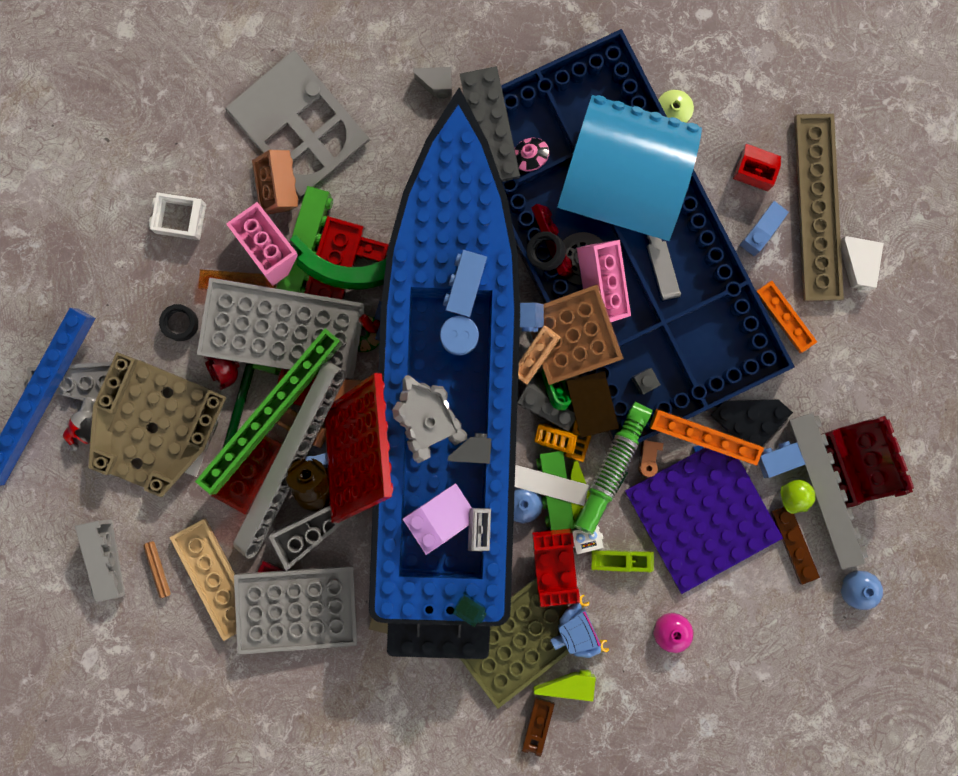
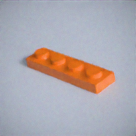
(786, 317)

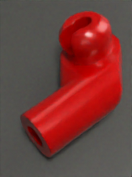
(370, 326)

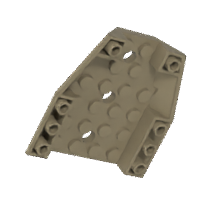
(133, 400)

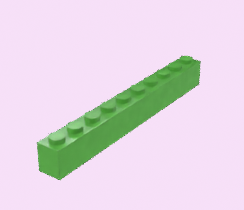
(308, 229)
(268, 412)

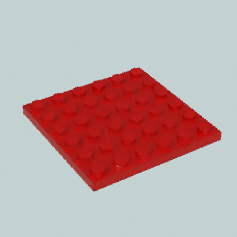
(358, 450)

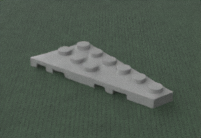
(80, 379)

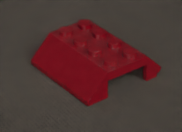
(868, 461)

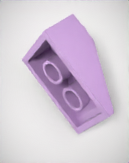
(439, 519)

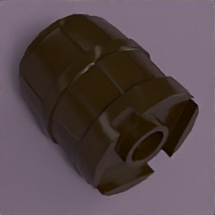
(309, 484)

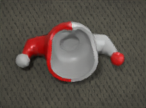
(80, 424)

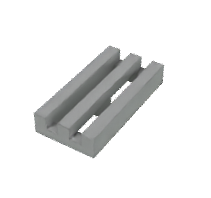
(477, 529)

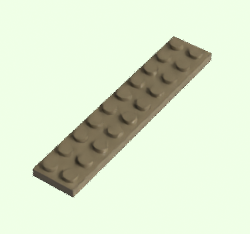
(818, 207)

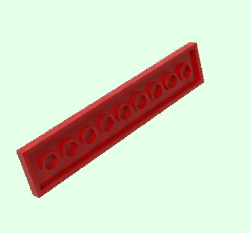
(339, 246)

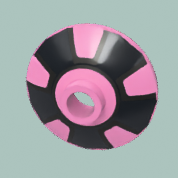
(533, 159)

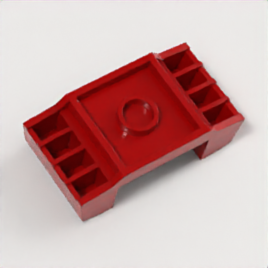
(555, 567)

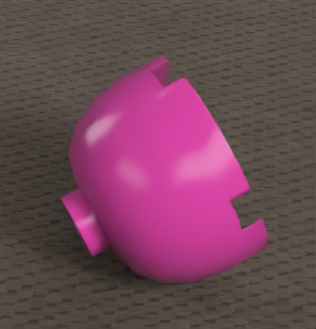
(665, 629)

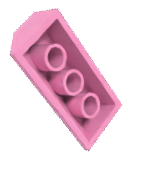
(264, 243)
(604, 266)

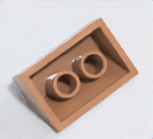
(275, 181)

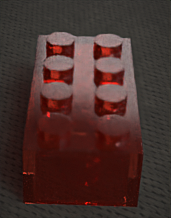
(247, 480)

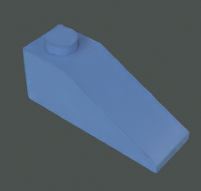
(764, 228)

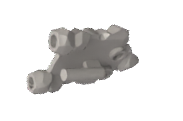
(426, 417)

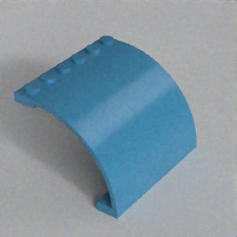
(631, 167)

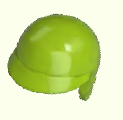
(797, 496)

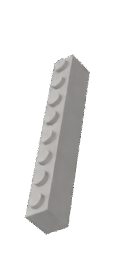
(828, 492)

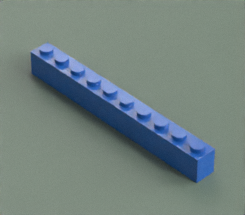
(42, 388)

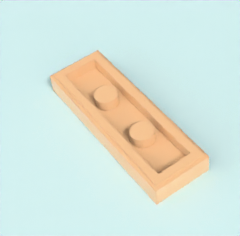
(536, 354)

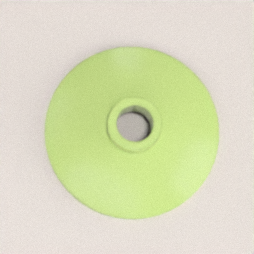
(685, 104)

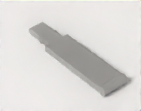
(663, 268)

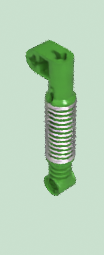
(610, 474)

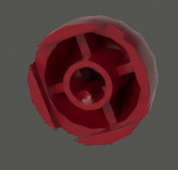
(223, 371)

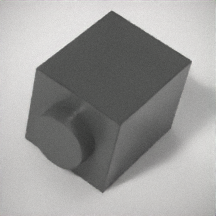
(645, 381)

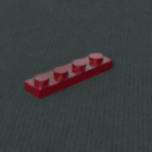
(545, 223)

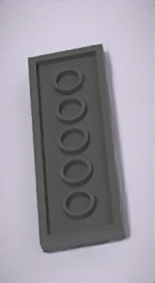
(486, 100)

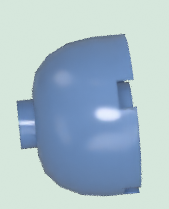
(526, 505)
(862, 590)

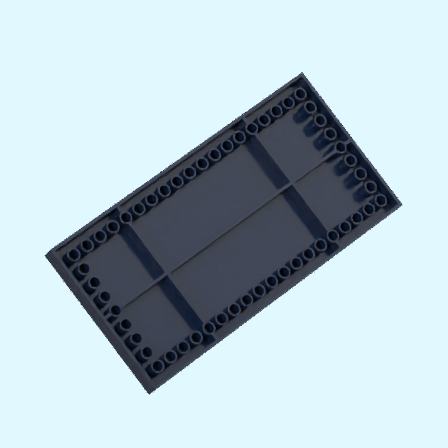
(698, 344)

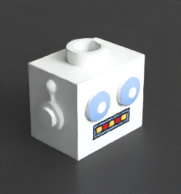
(584, 542)

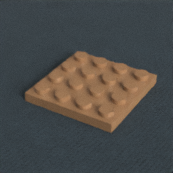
(585, 335)

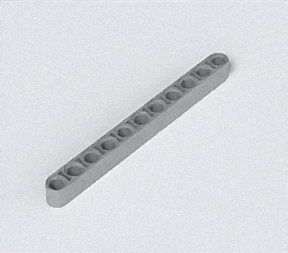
(292, 450)

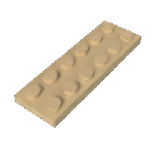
(209, 573)

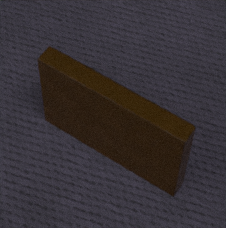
(592, 404)

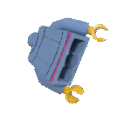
(578, 632)

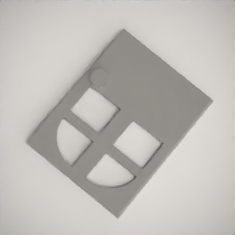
(279, 100)

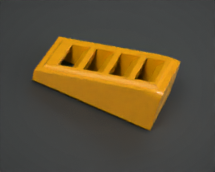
(544, 435)
(586, 442)

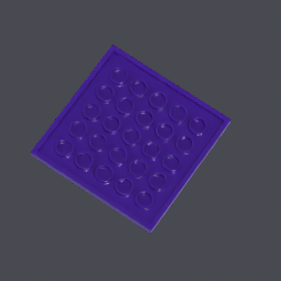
(703, 516)

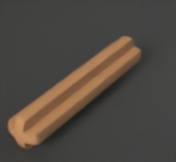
(156, 569)

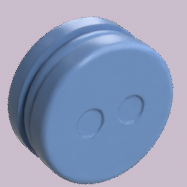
(459, 335)

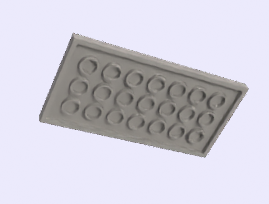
(275, 325)

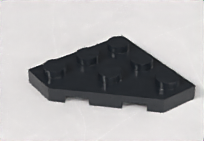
(752, 419)

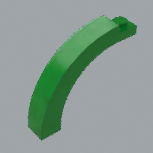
(335, 275)

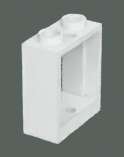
(196, 218)

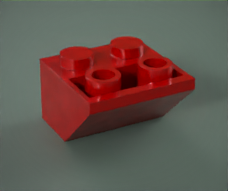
(758, 167)

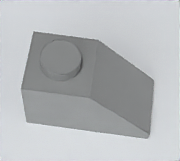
(435, 80)

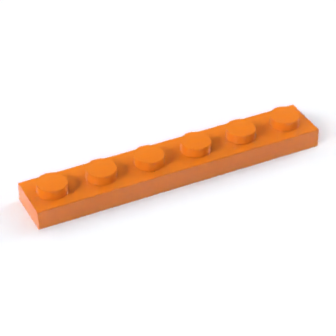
(706, 437)

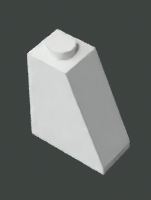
(862, 262)

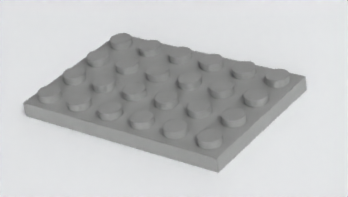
(295, 610)

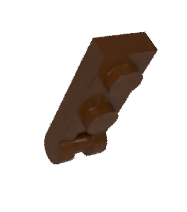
(538, 726)

